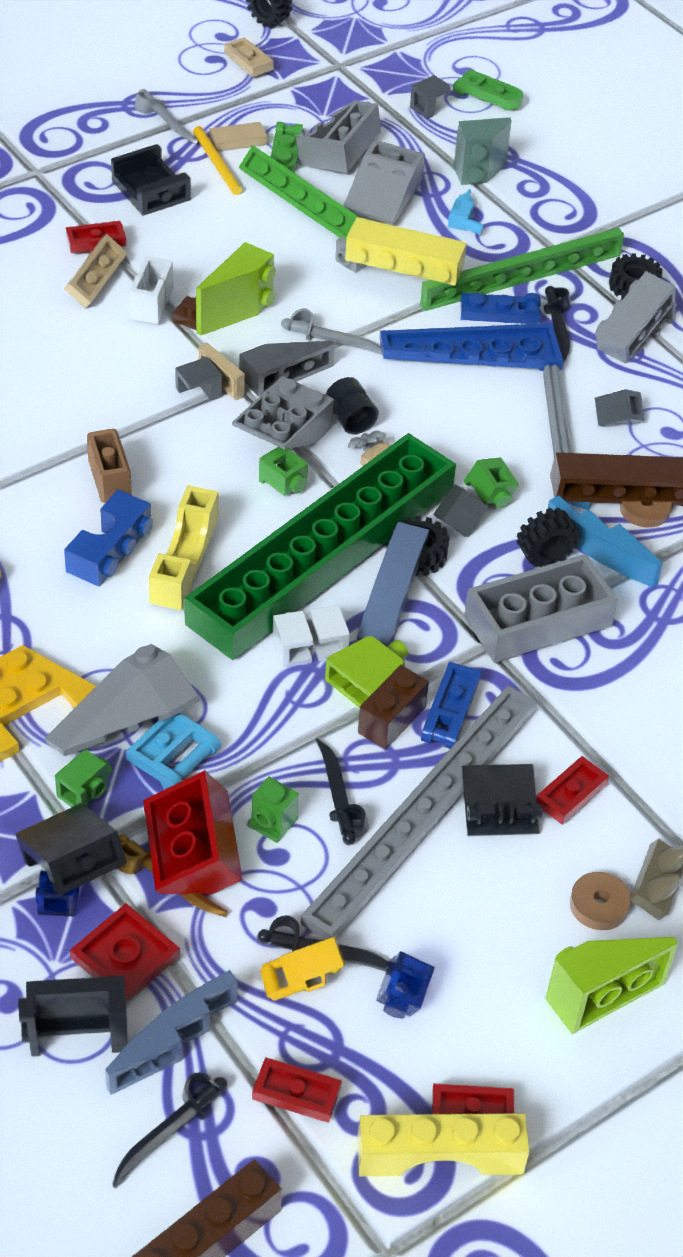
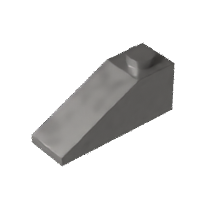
(292, 360)

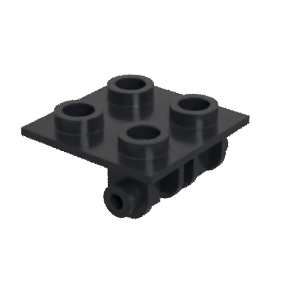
(500, 800)

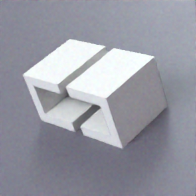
(151, 289)
(321, 628)

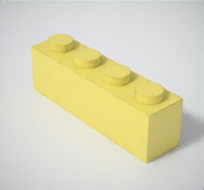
(405, 251)

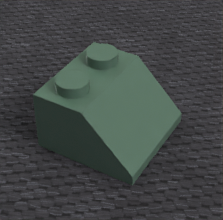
(481, 149)

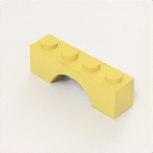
(176, 570)
(398, 1142)

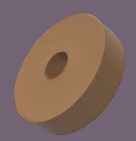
(648, 515)
(595, 914)

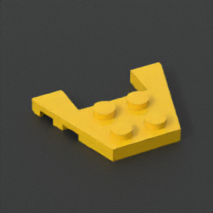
(28, 683)

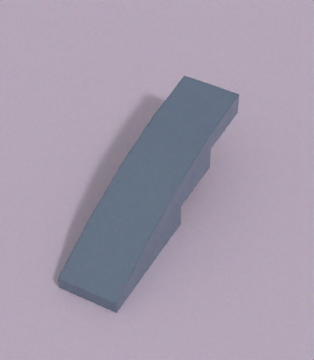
(393, 583)
(162, 1039)

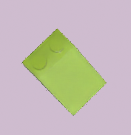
(235, 289)
(606, 976)

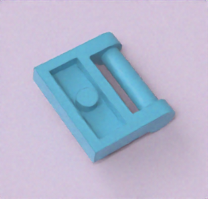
(165, 742)

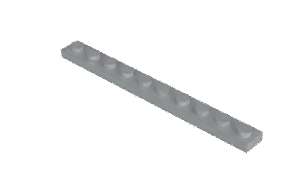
(415, 816)

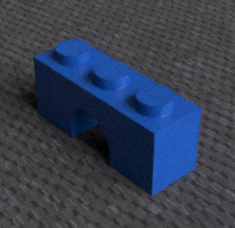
(97, 556)

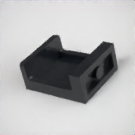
(149, 181)
(72, 847)
(74, 1008)

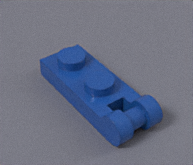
(501, 308)
(451, 704)

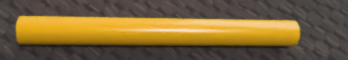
(217, 160)

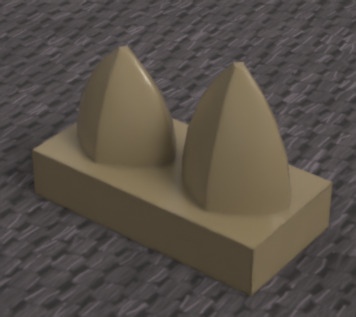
(658, 878)

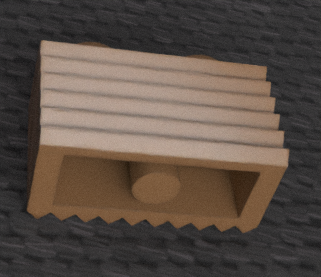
(108, 463)

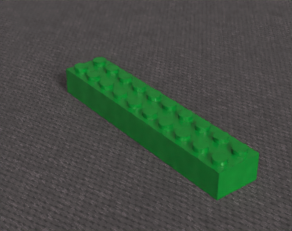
(317, 546)

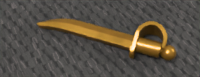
(139, 858)

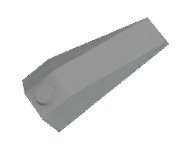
(133, 692)

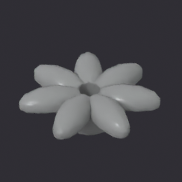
(366, 441)

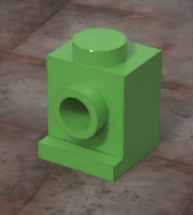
(288, 474)
(492, 481)
(82, 779)
(273, 809)

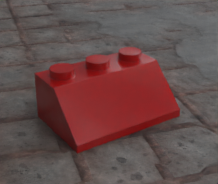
(192, 837)

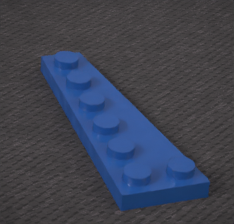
(495, 345)

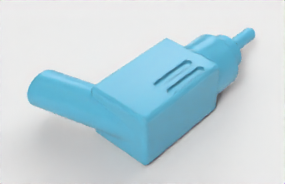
(462, 213)

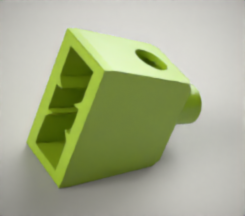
(363, 667)

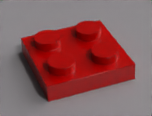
(127, 948)

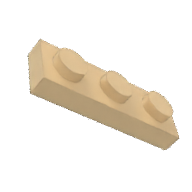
(95, 271)

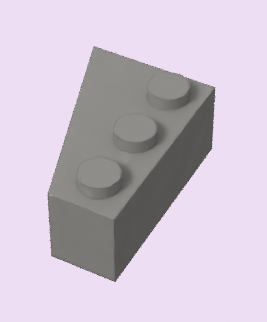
(341, 140)
(637, 317)

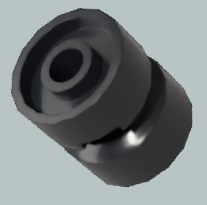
(352, 405)

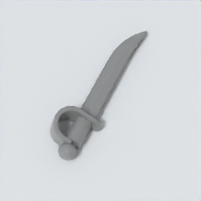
(147, 104)
(324, 333)

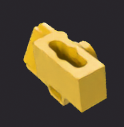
(302, 966)

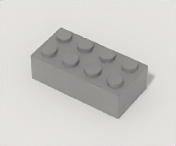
(540, 607)

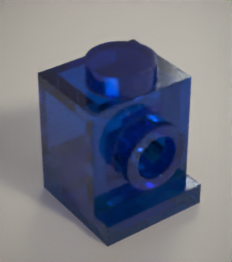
(50, 903)
(412, 977)

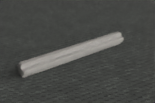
(556, 409)

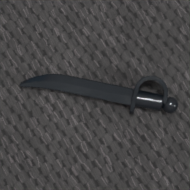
(555, 308)
(343, 812)
(295, 942)
(192, 1107)

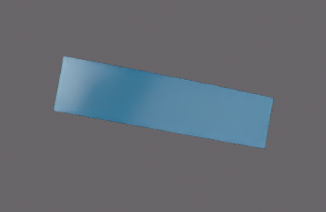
(612, 546)

